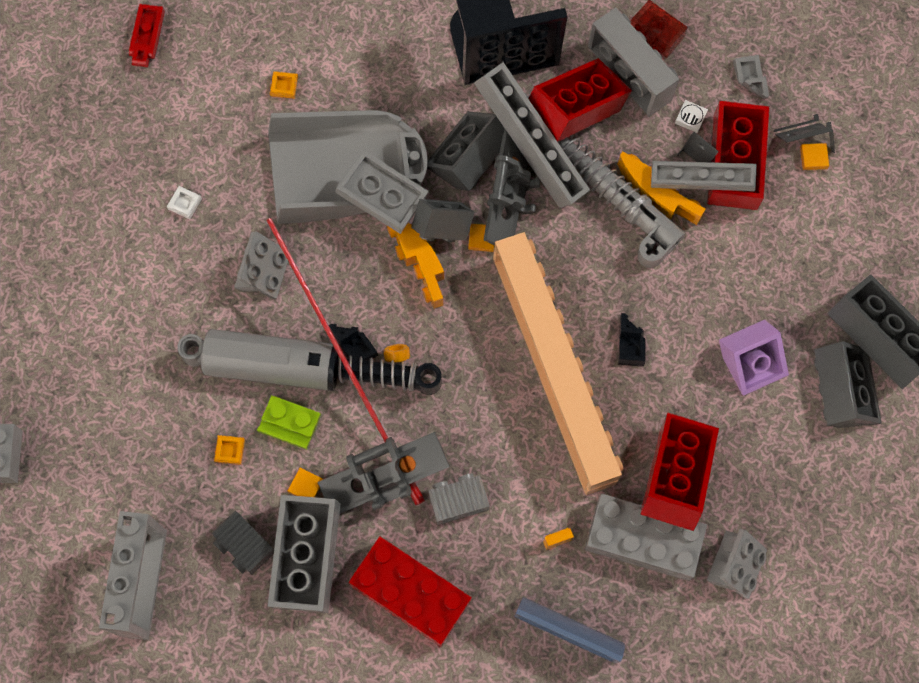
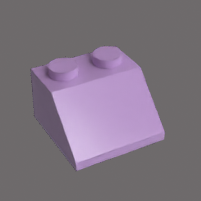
(754, 356)

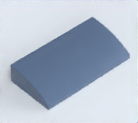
(570, 630)

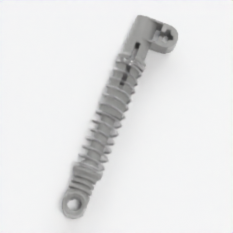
(634, 206)

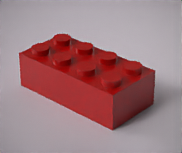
(579, 98)
(740, 137)
(680, 472)
(410, 591)

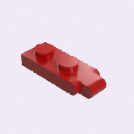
(146, 34)

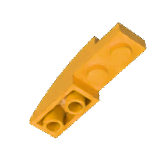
(664, 199)
(428, 267)

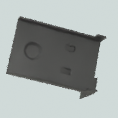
(807, 131)
(699, 149)

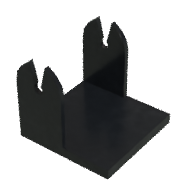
(489, 34)

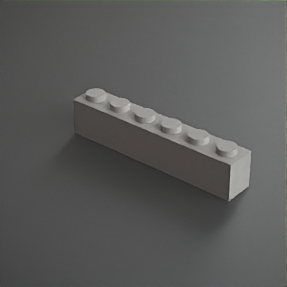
(531, 136)

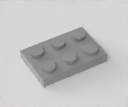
(381, 191)

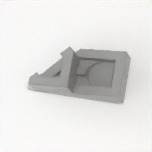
(750, 75)

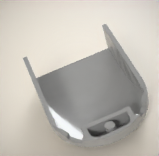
(318, 149)

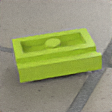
(289, 422)

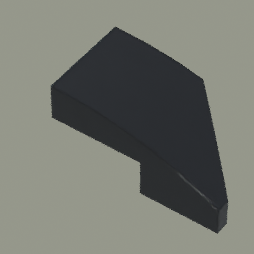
(354, 342)
(631, 343)

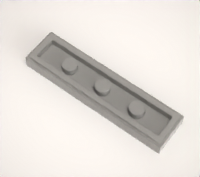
(703, 175)

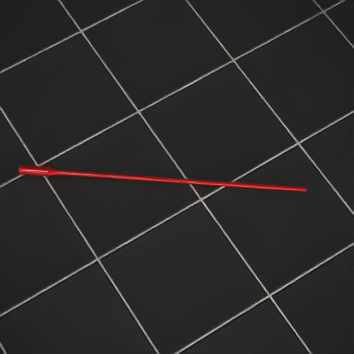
(415, 492)

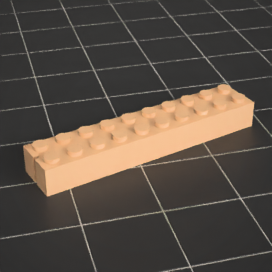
(556, 364)

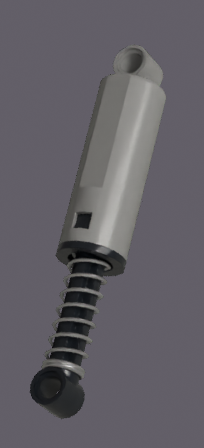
(295, 363)

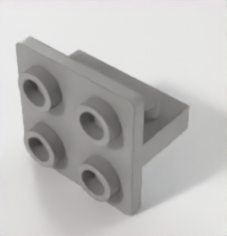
(261, 266)
(738, 563)

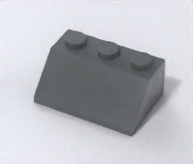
(468, 150)
(847, 385)

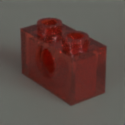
(654, 17)

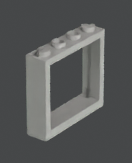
(133, 576)

